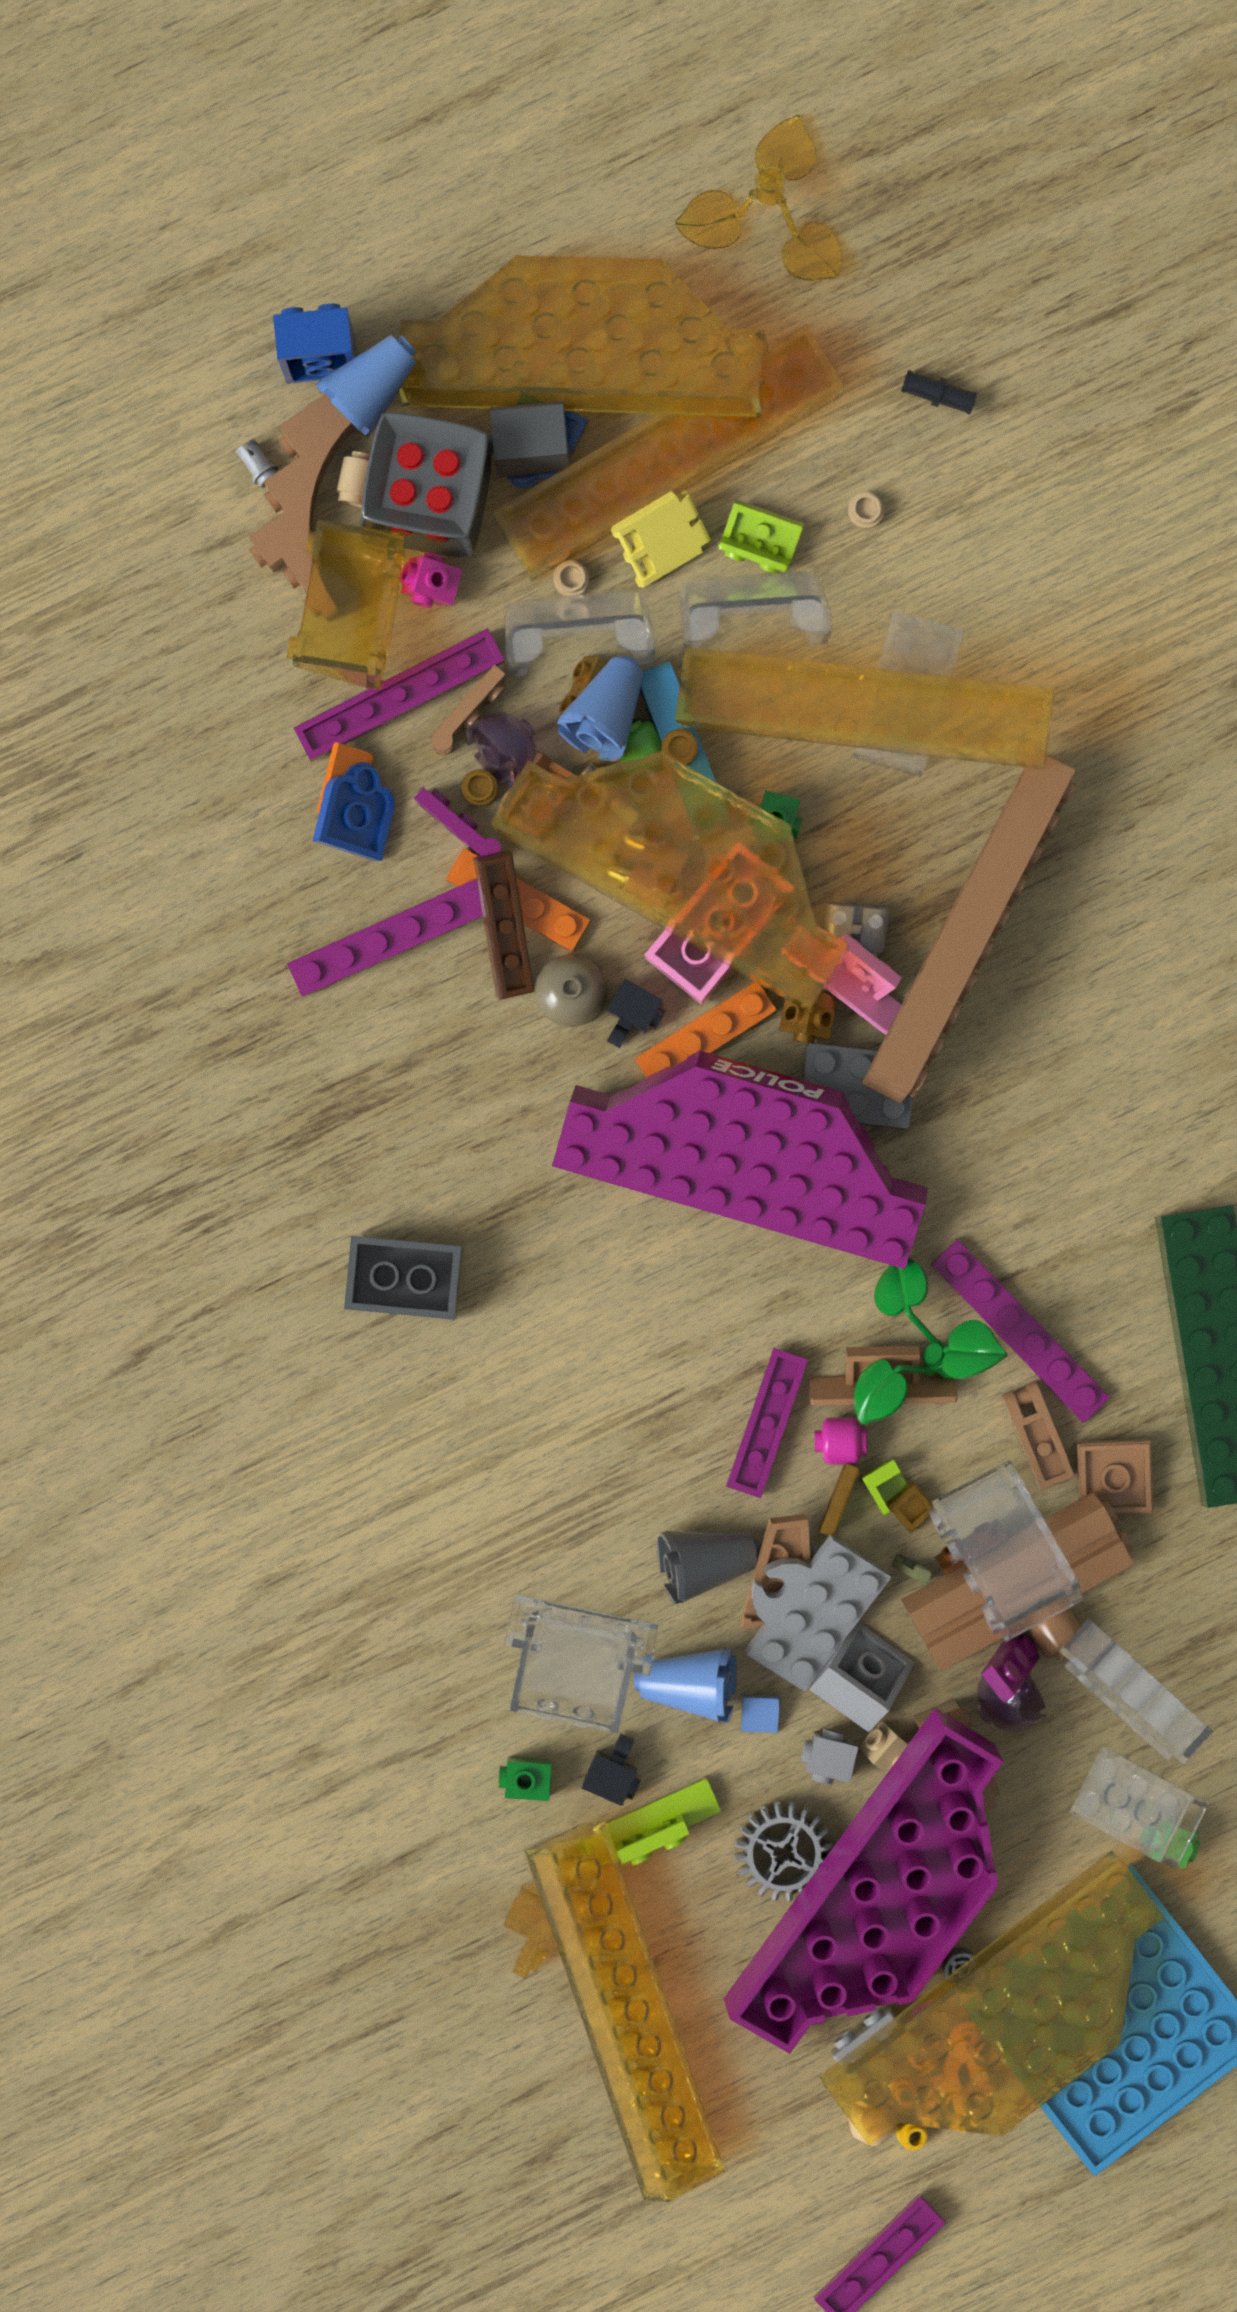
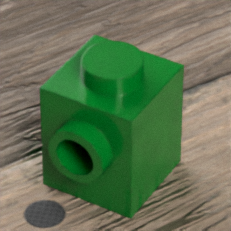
(526, 1778)

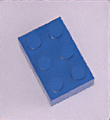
(313, 341)

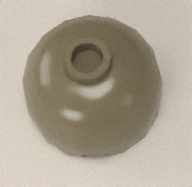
(570, 990)

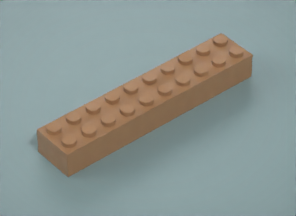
(966, 931)

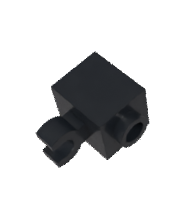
(635, 1009)
(611, 1776)

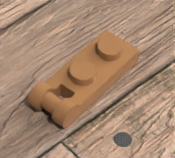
(468, 712)
(1038, 1437)

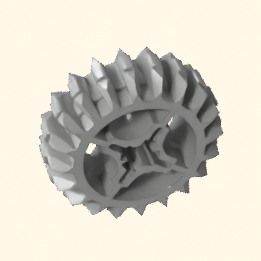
(767, 1842)

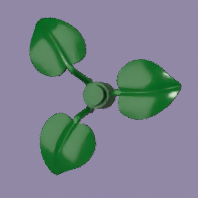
(970, 1349)

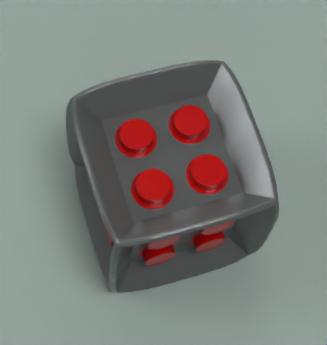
(428, 483)

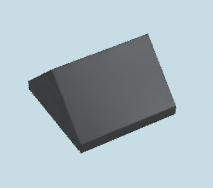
(530, 439)

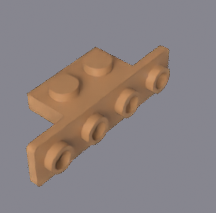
(921, 1388)

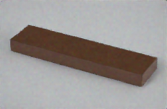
(504, 924)

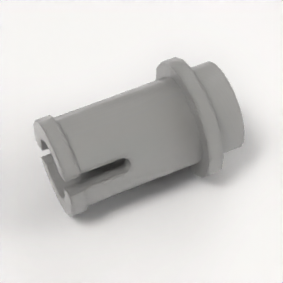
(257, 463)

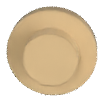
(865, 510)
(571, 578)

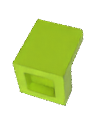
(884, 1483)

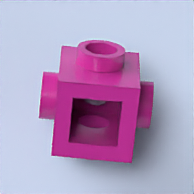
(430, 581)

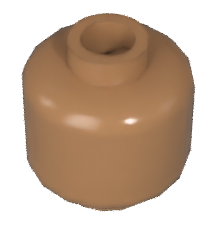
(1055, 1633)

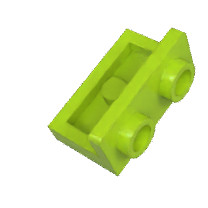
(760, 537)

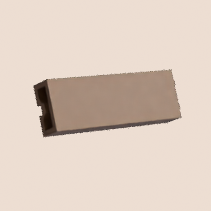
(952, 1617)

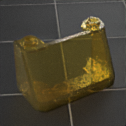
(349, 603)

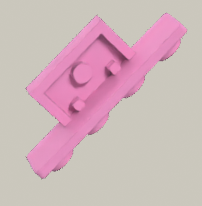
(865, 984)

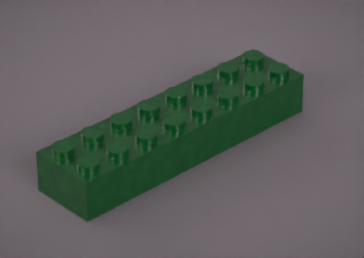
(1202, 1298)

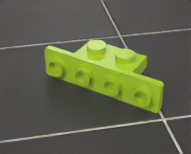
(661, 1822)

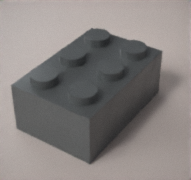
(844, 1071)
(403, 1277)

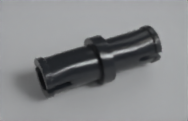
(939, 392)

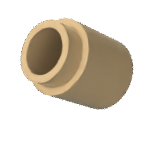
(352, 479)

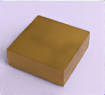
(910, 1506)

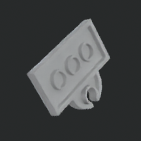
(812, 1609)

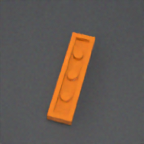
(538, 909)
(709, 1030)

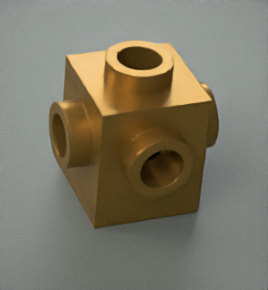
(809, 1026)

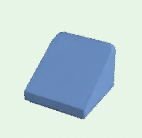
(760, 1713)

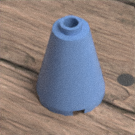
(370, 382)
(604, 710)
(693, 1683)

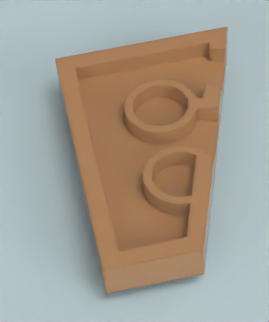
(783, 1539)

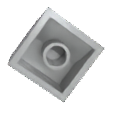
(863, 1677)

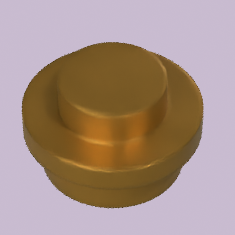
(479, 787)

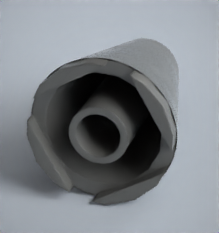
(703, 1560)

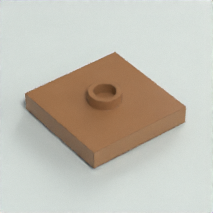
(1117, 1473)

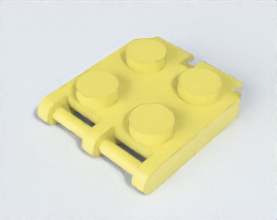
(662, 536)

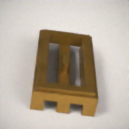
(838, 1499)

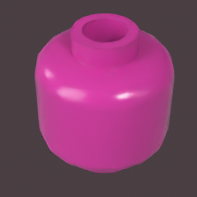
(841, 1440)

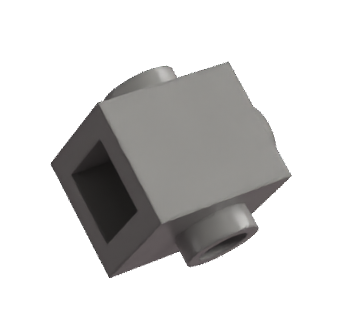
(829, 1756)

